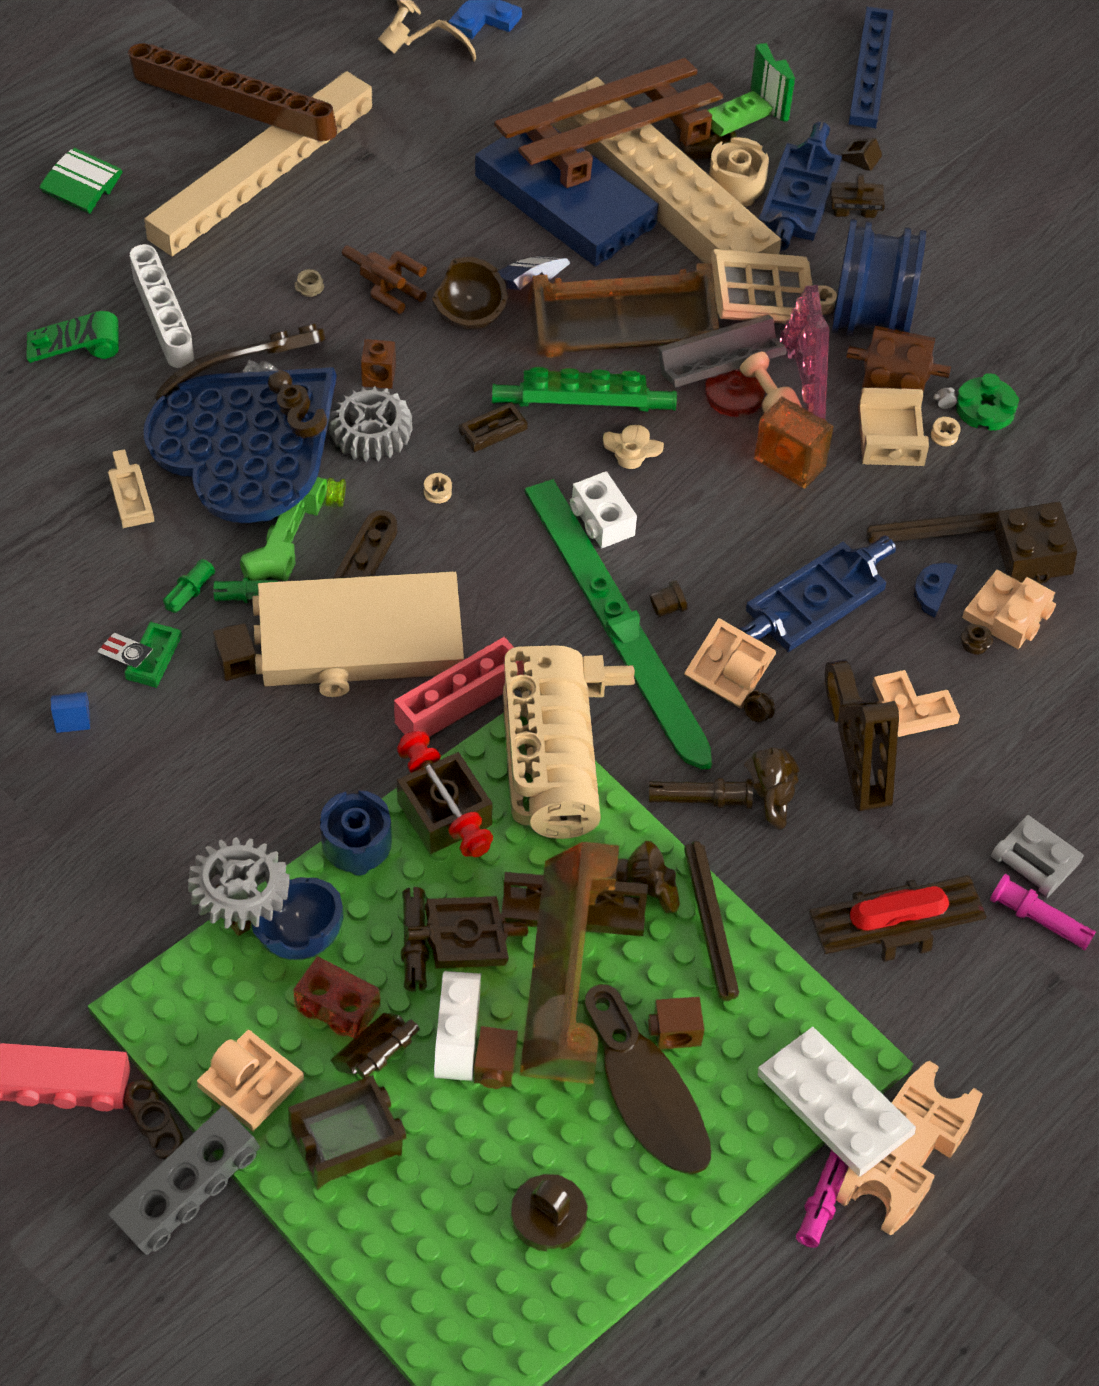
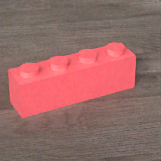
(455, 691)
(63, 1076)

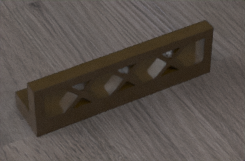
(609, 915)

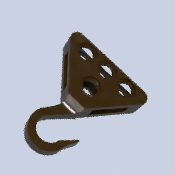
(867, 737)

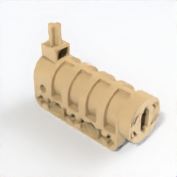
(557, 737)

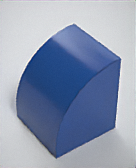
(70, 712)

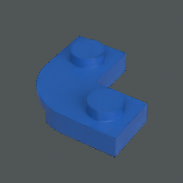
(476, 13)

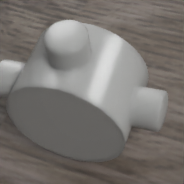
(945, 398)

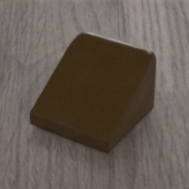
(862, 153)

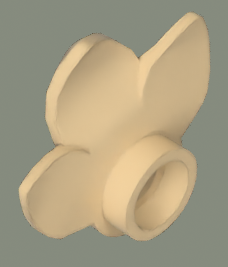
(632, 446)

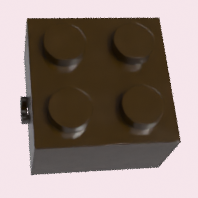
(1036, 542)

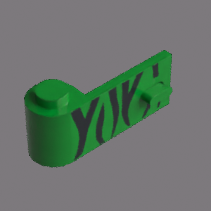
(94, 331)

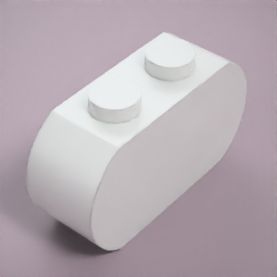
(457, 1025)

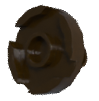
(549, 1212)

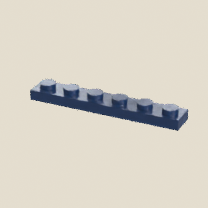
(871, 67)

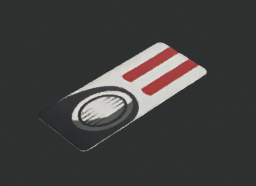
(125, 650)

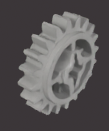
(237, 891)

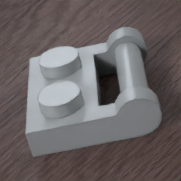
(1043, 850)

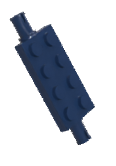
(801, 188)
(818, 594)

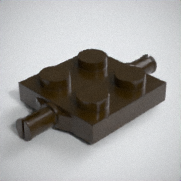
(466, 932)

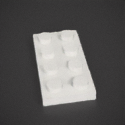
(836, 1101)

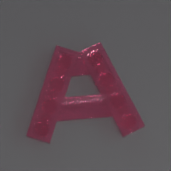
(807, 341)

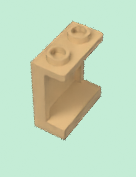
(892, 427)

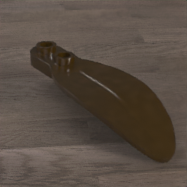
(278, 342)
(648, 1088)

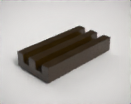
(496, 430)

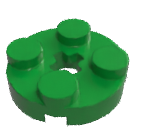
(987, 389)

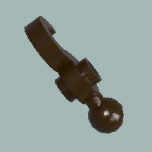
(295, 403)

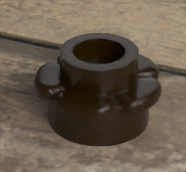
(973, 644)
(759, 706)

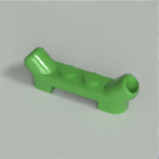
(278, 556)

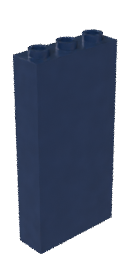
(588, 217)

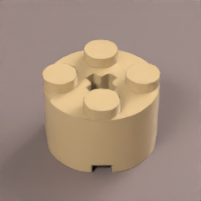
(740, 169)

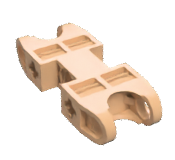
(900, 1176)

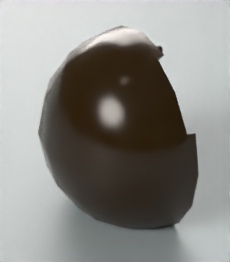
(470, 294)

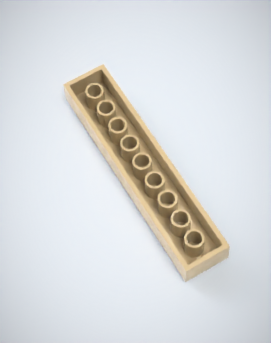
(687, 198)

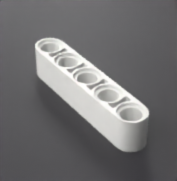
(161, 306)

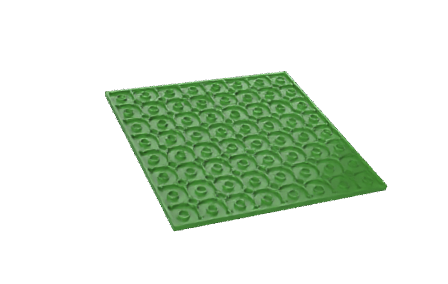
(428, 1237)

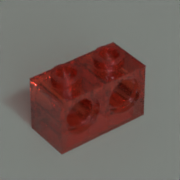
(342, 991)

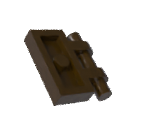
(375, 1045)

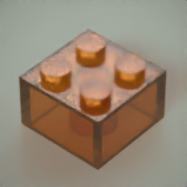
(793, 442)

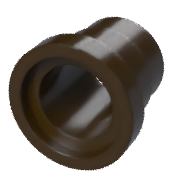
(668, 600)

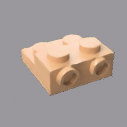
(1011, 608)

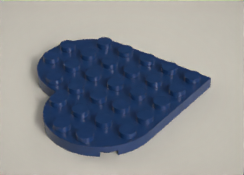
(239, 441)

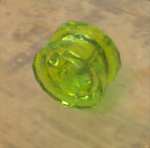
(335, 492)

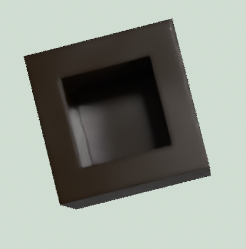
(235, 651)

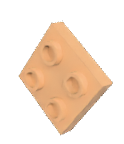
(730, 663)
(249, 1079)

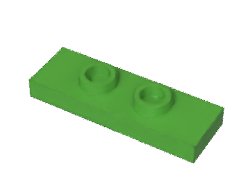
(739, 113)

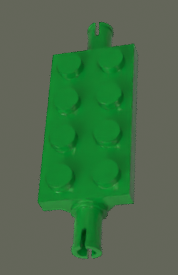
(584, 389)

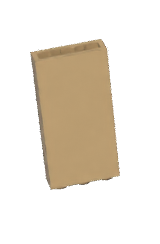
(359, 625)

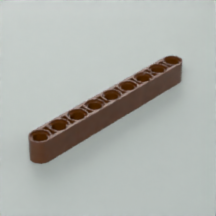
(233, 92)

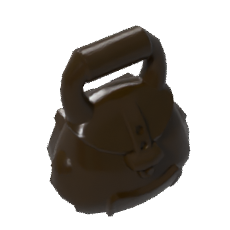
(774, 779)

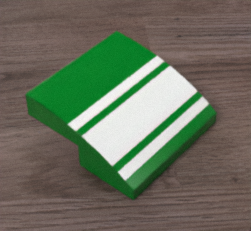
(773, 81)
(80, 180)

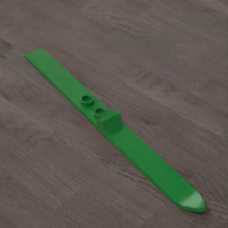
(621, 625)

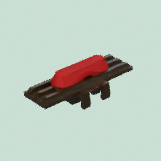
(897, 916)

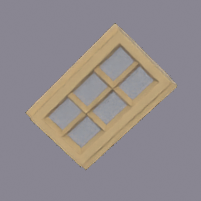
(758, 284)

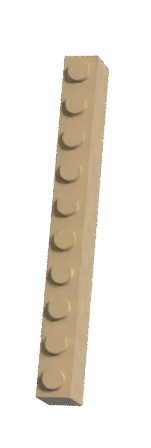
(249, 171)

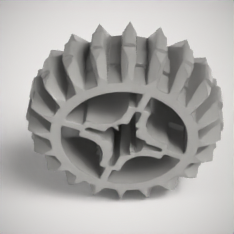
(370, 434)

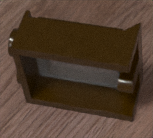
(345, 1130)

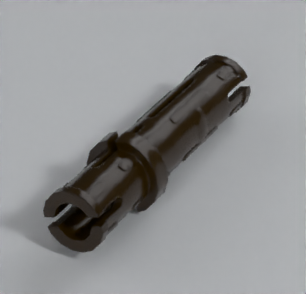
(414, 953)

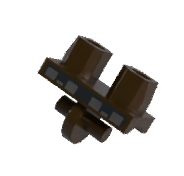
(857, 196)

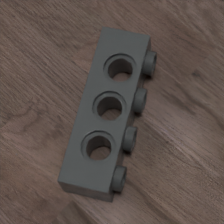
(164, 1183)

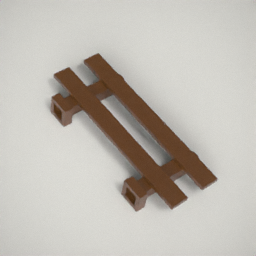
(653, 82)

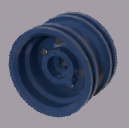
(878, 279)

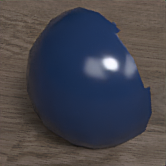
(306, 923)

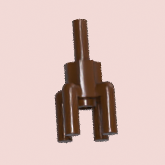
(387, 275)

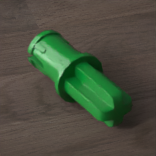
(188, 586)
(238, 590)

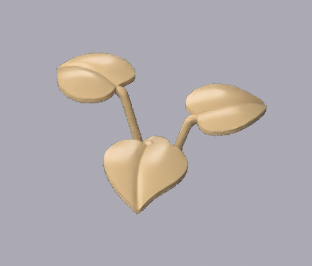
(397, 32)

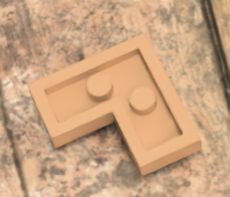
(915, 712)

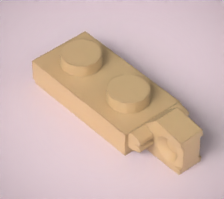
(129, 492)

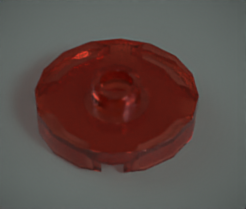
(734, 393)

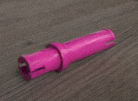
(812, 1228)

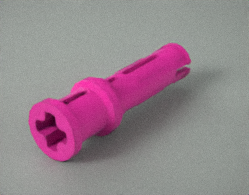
(1027, 904)

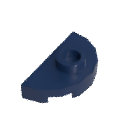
(933, 585)

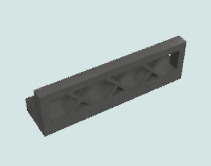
(718, 351)

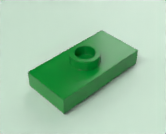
(164, 643)

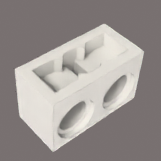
(603, 510)

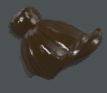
(648, 867)

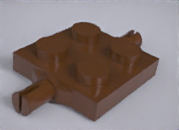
(898, 360)

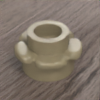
(309, 283)

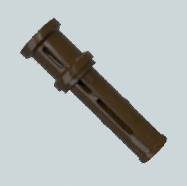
(716, 792)

